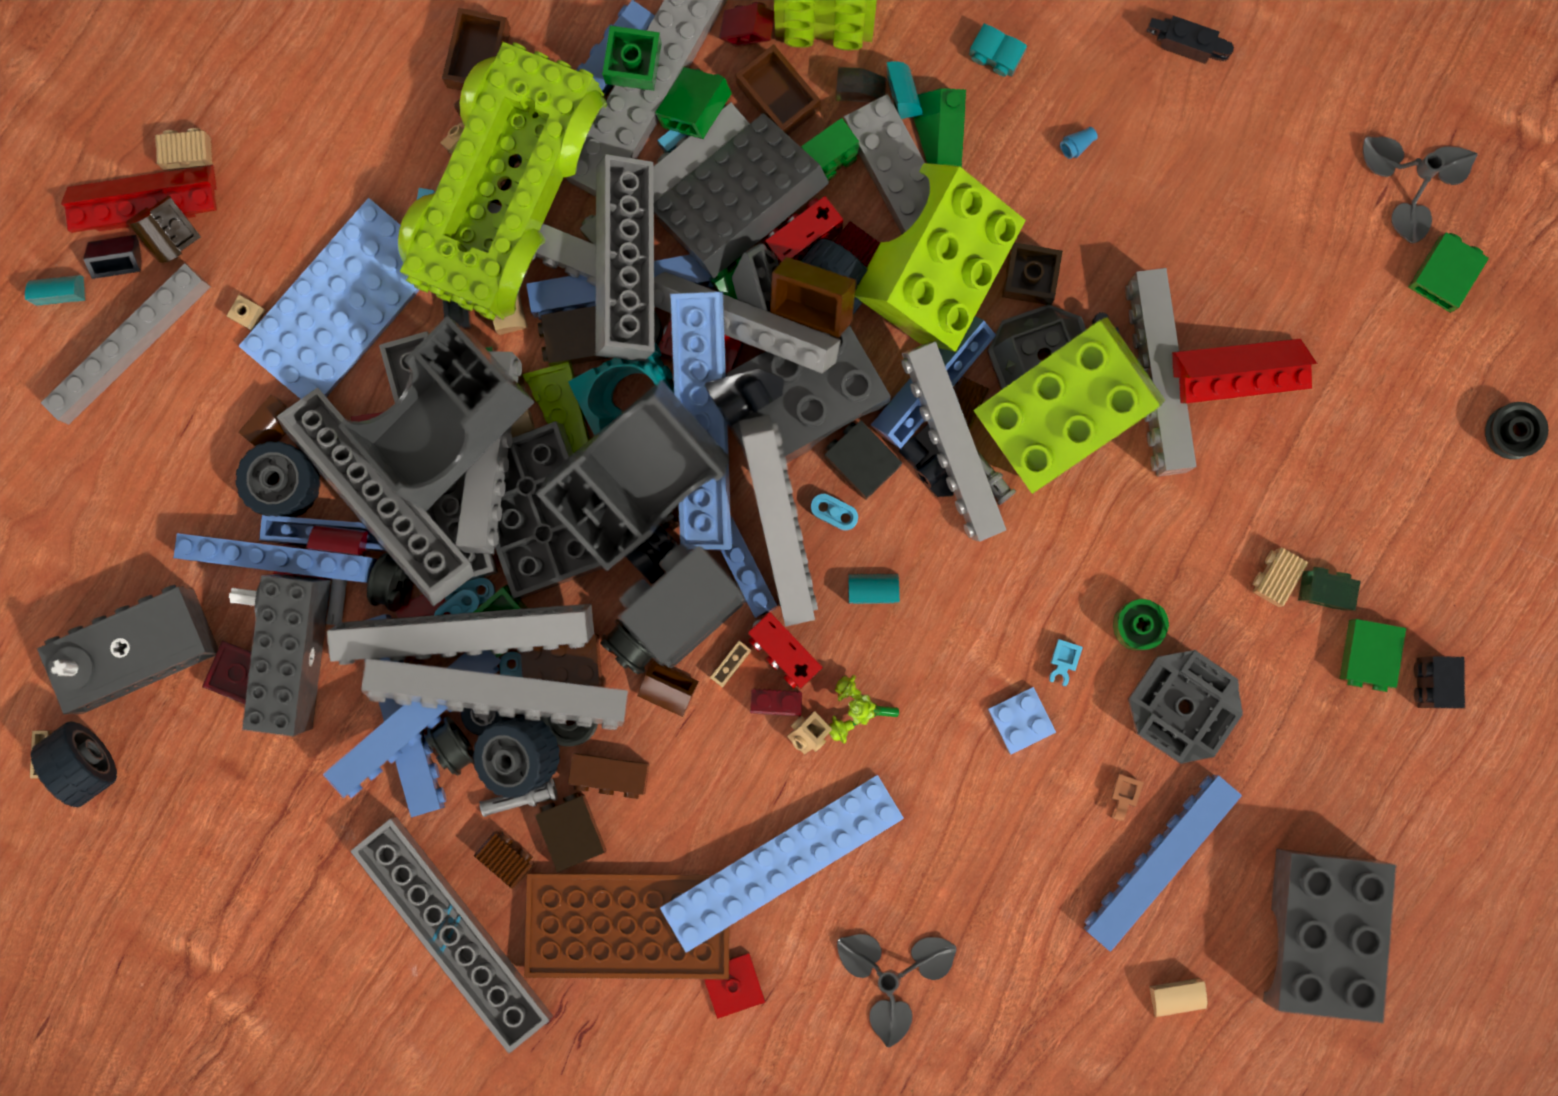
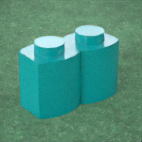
(997, 50)

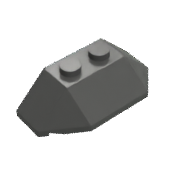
(754, 277)

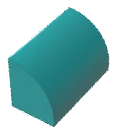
(903, 89)
(55, 290)
(873, 588)

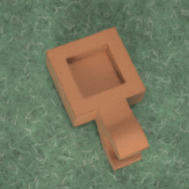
(1126, 793)

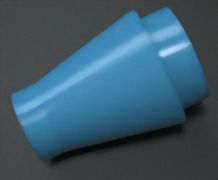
(1076, 143)

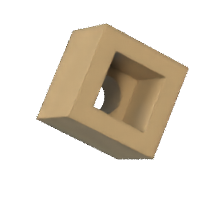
(252, 315)

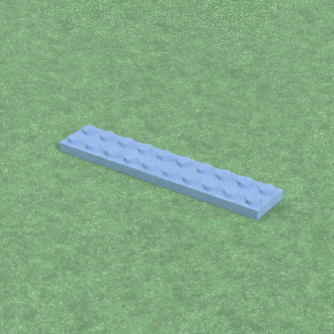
(697, 360)
(781, 863)

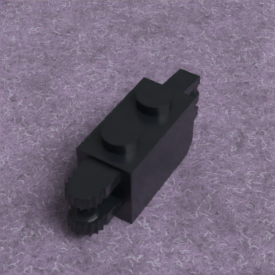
(1190, 39)

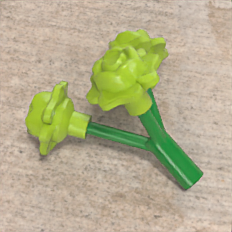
(860, 709)

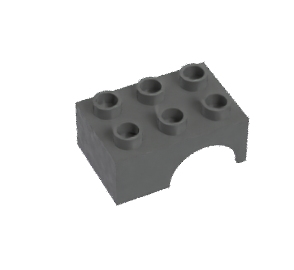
(815, 401)
(444, 419)
(632, 475)
(681, 606)
(1331, 935)

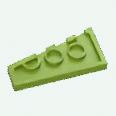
(558, 401)

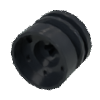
(651, 552)

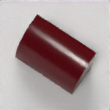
(337, 540)

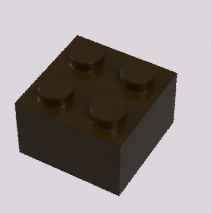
(1032, 273)

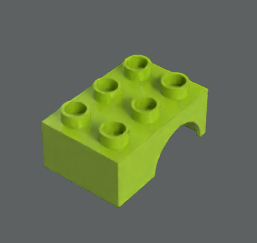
(843, 21)
(945, 262)
(1069, 405)

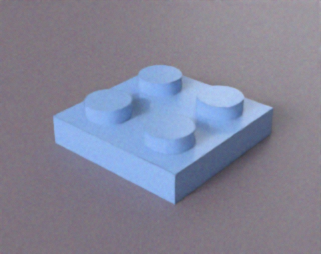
(1021, 720)

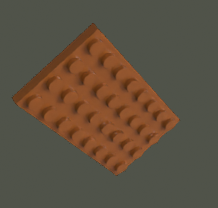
(613, 929)

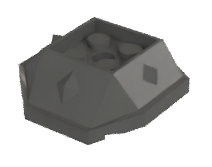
(1024, 335)
(1212, 703)

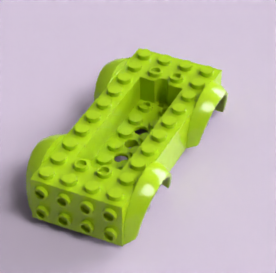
(508, 108)

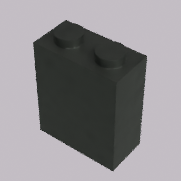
(862, 459)

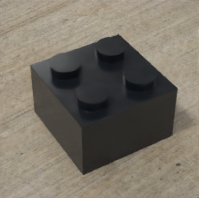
(1440, 682)

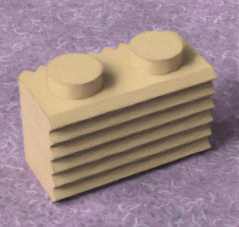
(183, 149)
(1279, 576)

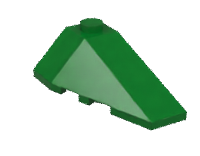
(942, 125)

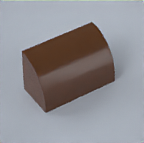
(264, 424)
(668, 688)

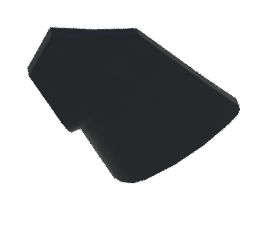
(744, 393)
(923, 457)

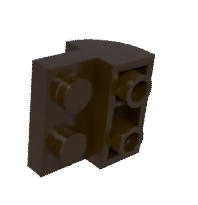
(164, 230)

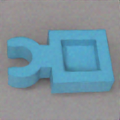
(1065, 657)

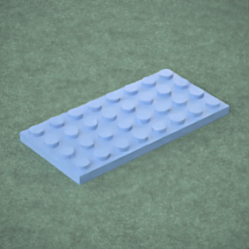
(335, 306)

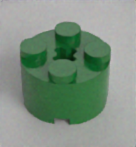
(1127, 618)

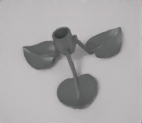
(1450, 163)
(891, 1018)

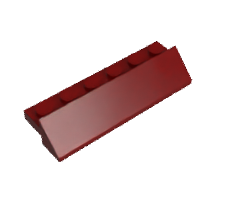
(113, 202)
(1243, 370)

